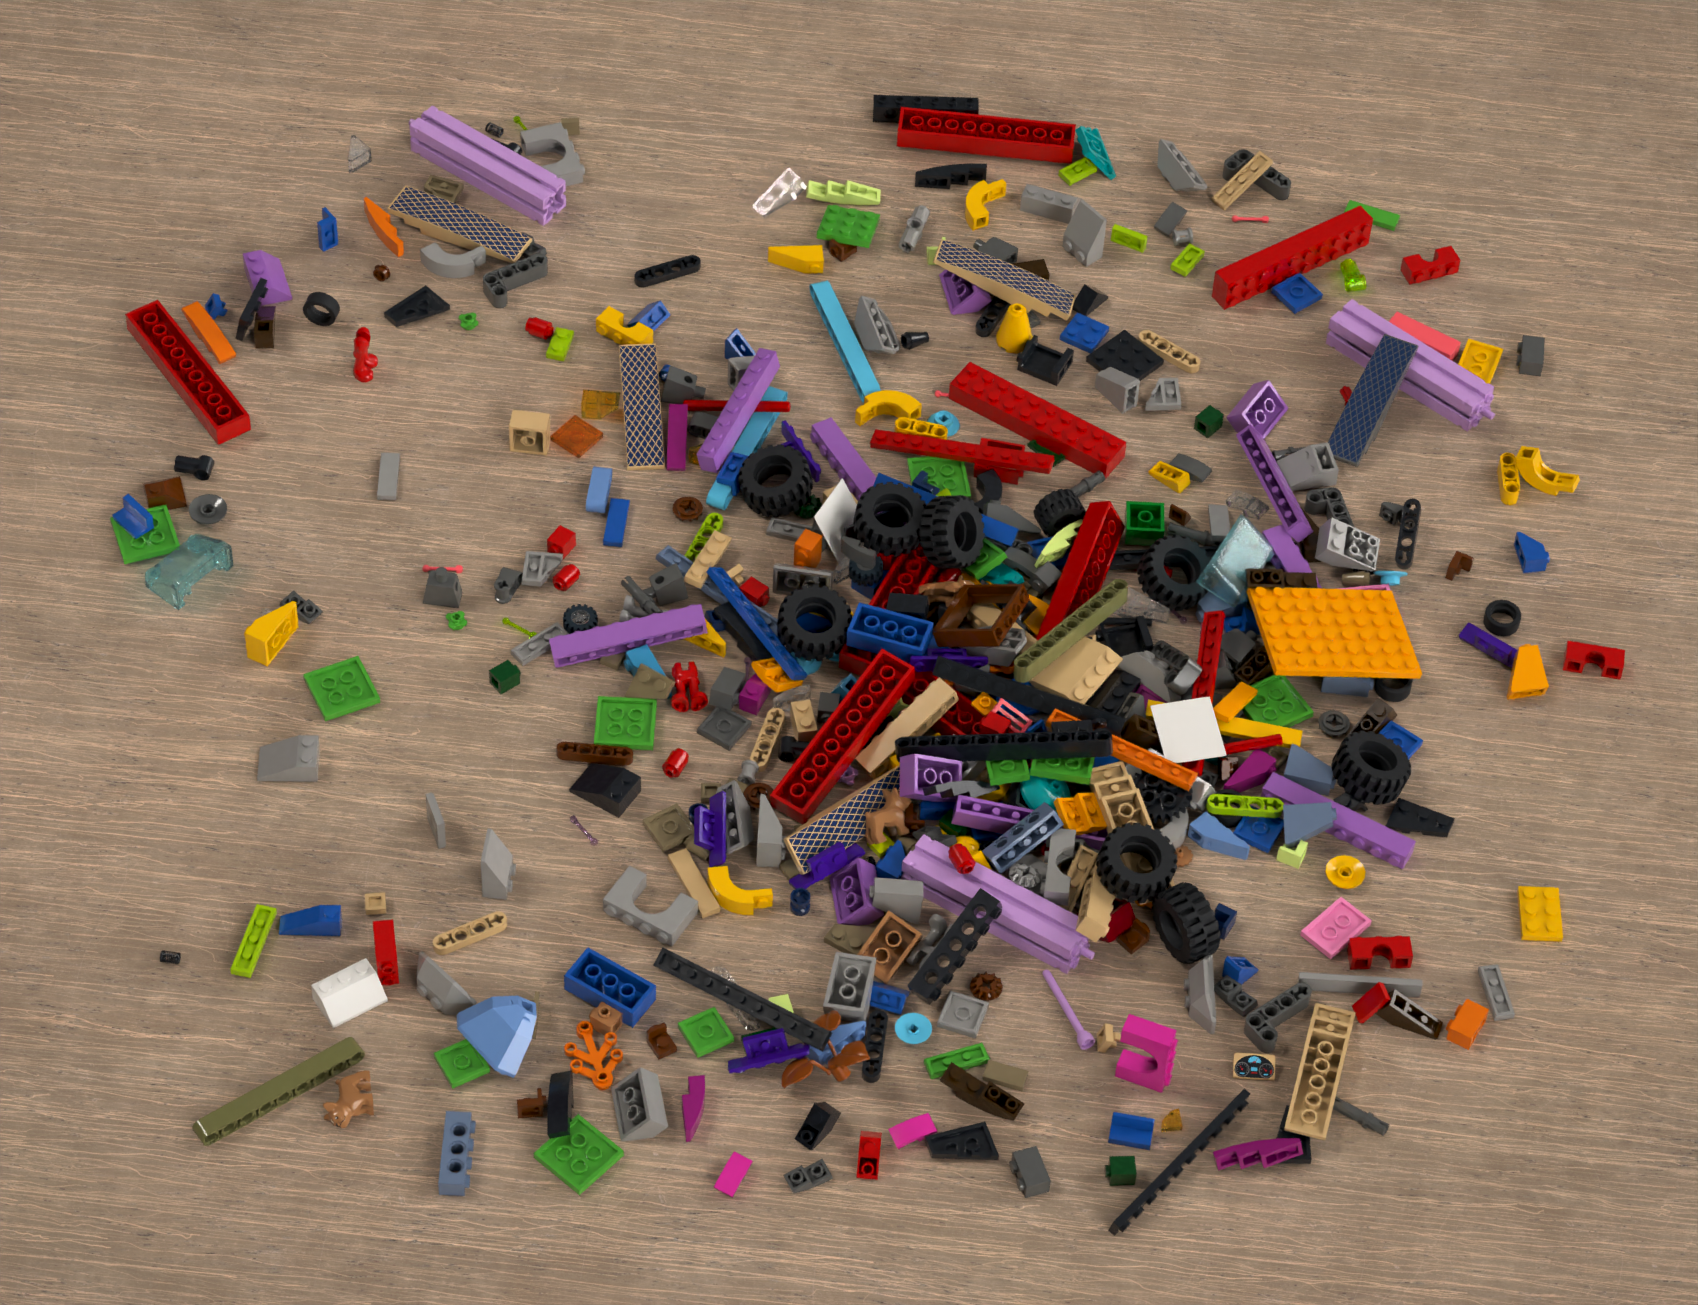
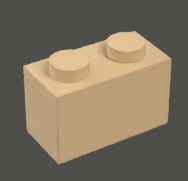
(803, 720)

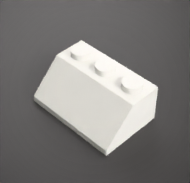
(349, 993)

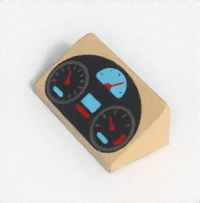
(1254, 1066)

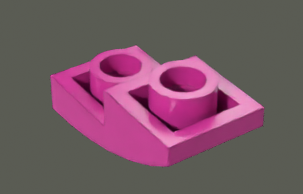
(912, 1130)
(733, 1174)

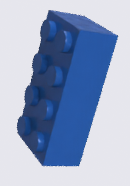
(888, 630)
(602, 980)

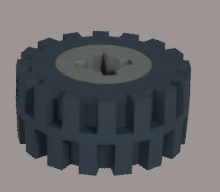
(865, 575)

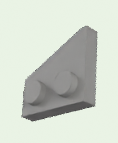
(1165, 395)
(539, 567)

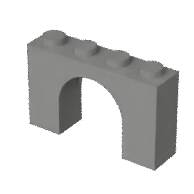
(554, 139)
(663, 926)

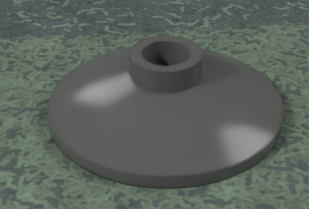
(207, 509)

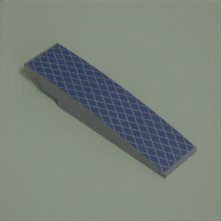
(1371, 400)

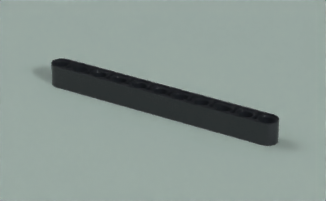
(1009, 745)

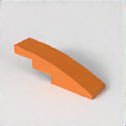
(383, 228)
(209, 332)

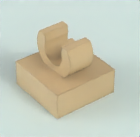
(735, 574)
(1107, 1038)

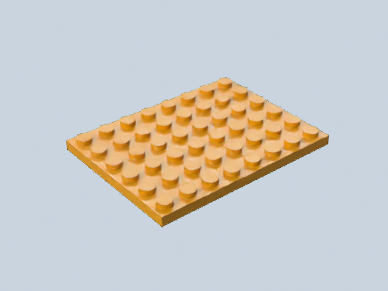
(1333, 633)

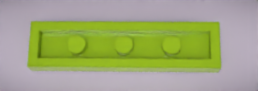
(253, 941)

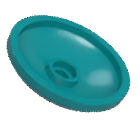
(1042, 790)

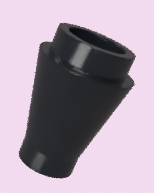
(913, 339)

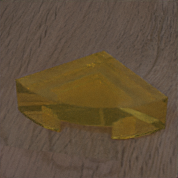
(1172, 1121)

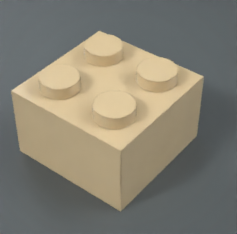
(529, 432)

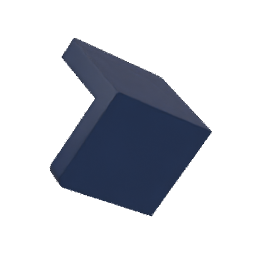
(921, 482)
(1226, 919)

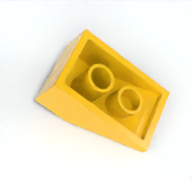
(271, 633)

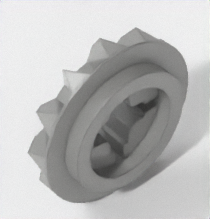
(1031, 876)

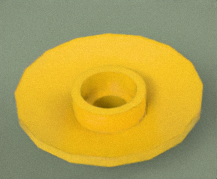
(1348, 866)

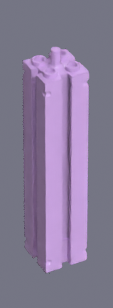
(487, 165)
(1431, 375)
(1026, 918)

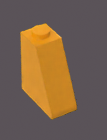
(1527, 674)

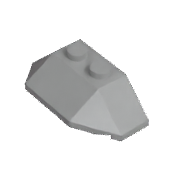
(1178, 169)
(875, 328)
(1007, 650)
(1151, 672)
(738, 818)
(441, 988)
(1201, 994)

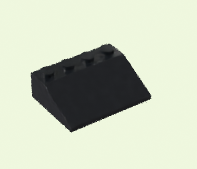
(1114, 691)

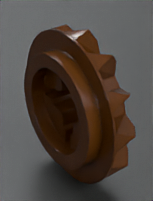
(683, 503)
(751, 793)
(985, 993)

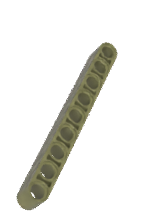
(1070, 630)
(278, 1091)

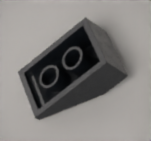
(608, 787)

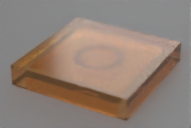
(576, 436)

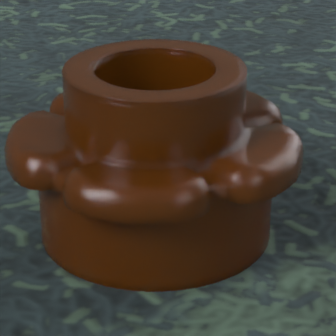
(381, 272)

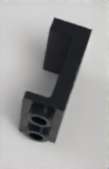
(1044, 362)
(1126, 638)

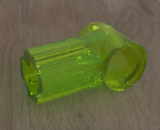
(1352, 278)

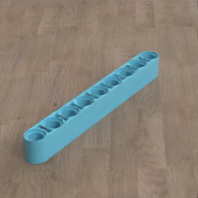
(844, 339)
(749, 442)

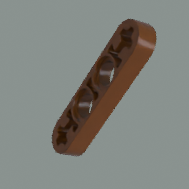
(572, 752)

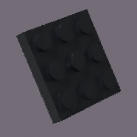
(1126, 355)

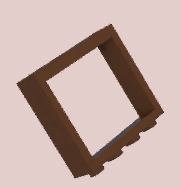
(946, 629)

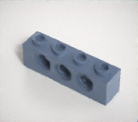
(1022, 837)
(456, 1124)

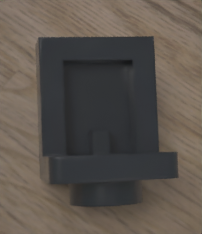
(1350, 802)

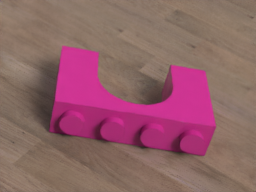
(1157, 1041)

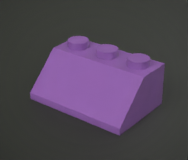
(263, 265)
(963, 295)
(1259, 407)
(851, 893)

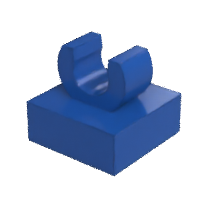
(215, 306)

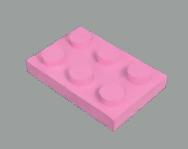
(1334, 927)

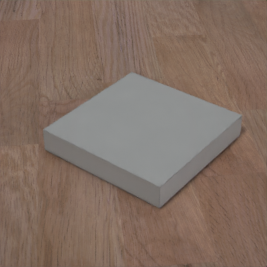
(435, 820)
(962, 1014)

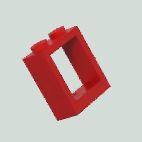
(1006, 475)
(385, 952)

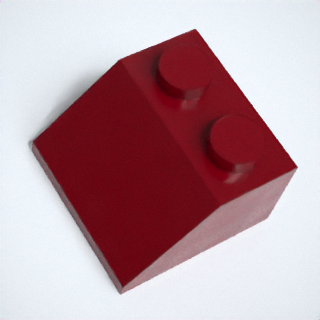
(1121, 919)

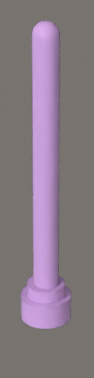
(1084, 1039)

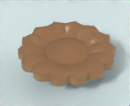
(1184, 856)

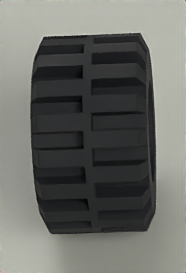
(1058, 511)

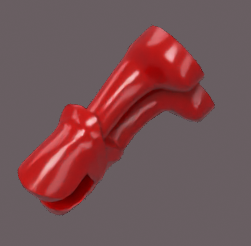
(364, 361)
(685, 679)

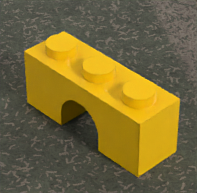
(611, 324)

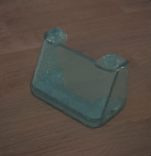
(1240, 549)
(187, 565)

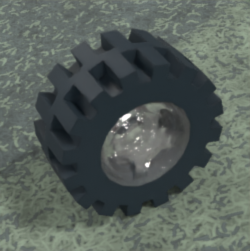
(579, 618)

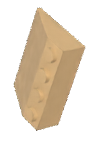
(1078, 671)

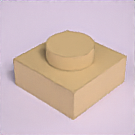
(375, 903)

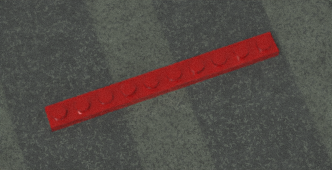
(962, 451)
(1208, 659)

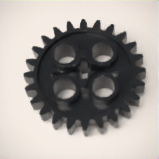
(1161, 793)

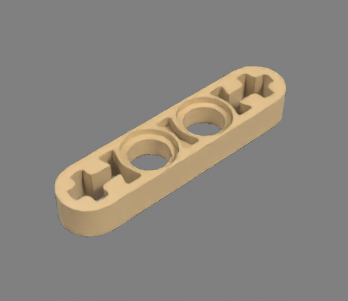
(1187, 361)
(769, 740)
(468, 930)

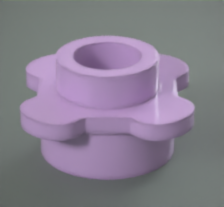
(849, 780)

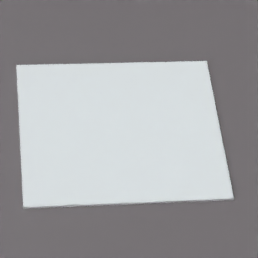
(834, 515)
(1188, 730)

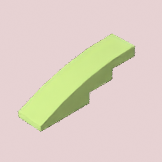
(850, 193)
(1059, 544)

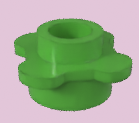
(468, 321)
(456, 620)

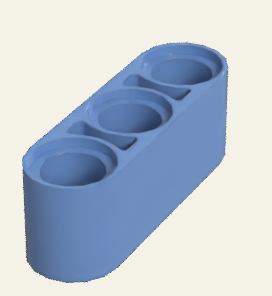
(599, 489)

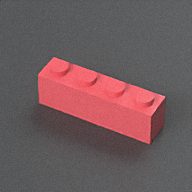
(1440, 342)

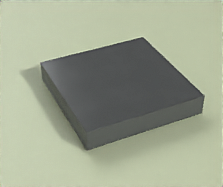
(724, 727)

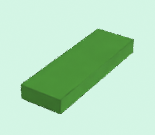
(1380, 217)
(964, 1058)

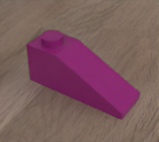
(753, 695)
(1252, 772)

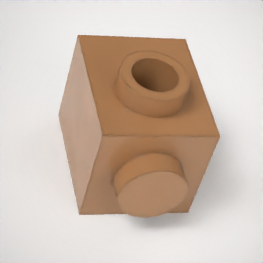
(605, 1019)

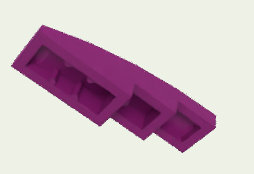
(677, 437)
(1265, 1151)

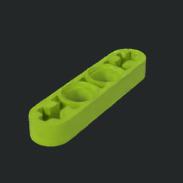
(706, 527)
(1245, 809)

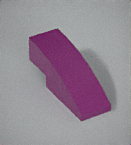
(693, 1105)

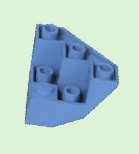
(500, 1030)

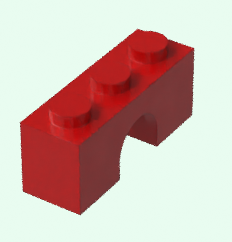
(1418, 270)
(1607, 658)
(1396, 949)

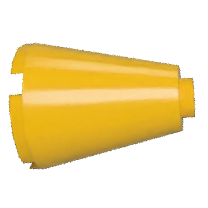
(1014, 329)

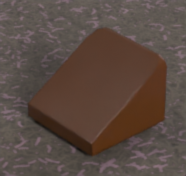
(1179, 515)

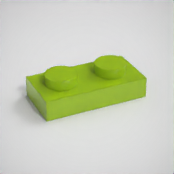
(1077, 171)
(1129, 238)
(1187, 260)
(560, 344)

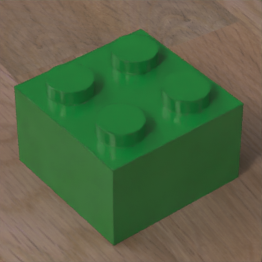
(1143, 522)

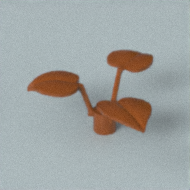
(850, 1054)

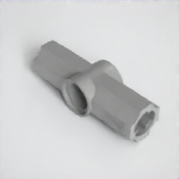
(914, 228)

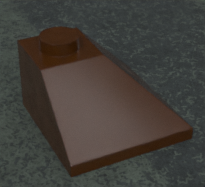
(165, 492)

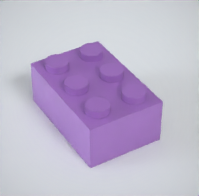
(925, 771)

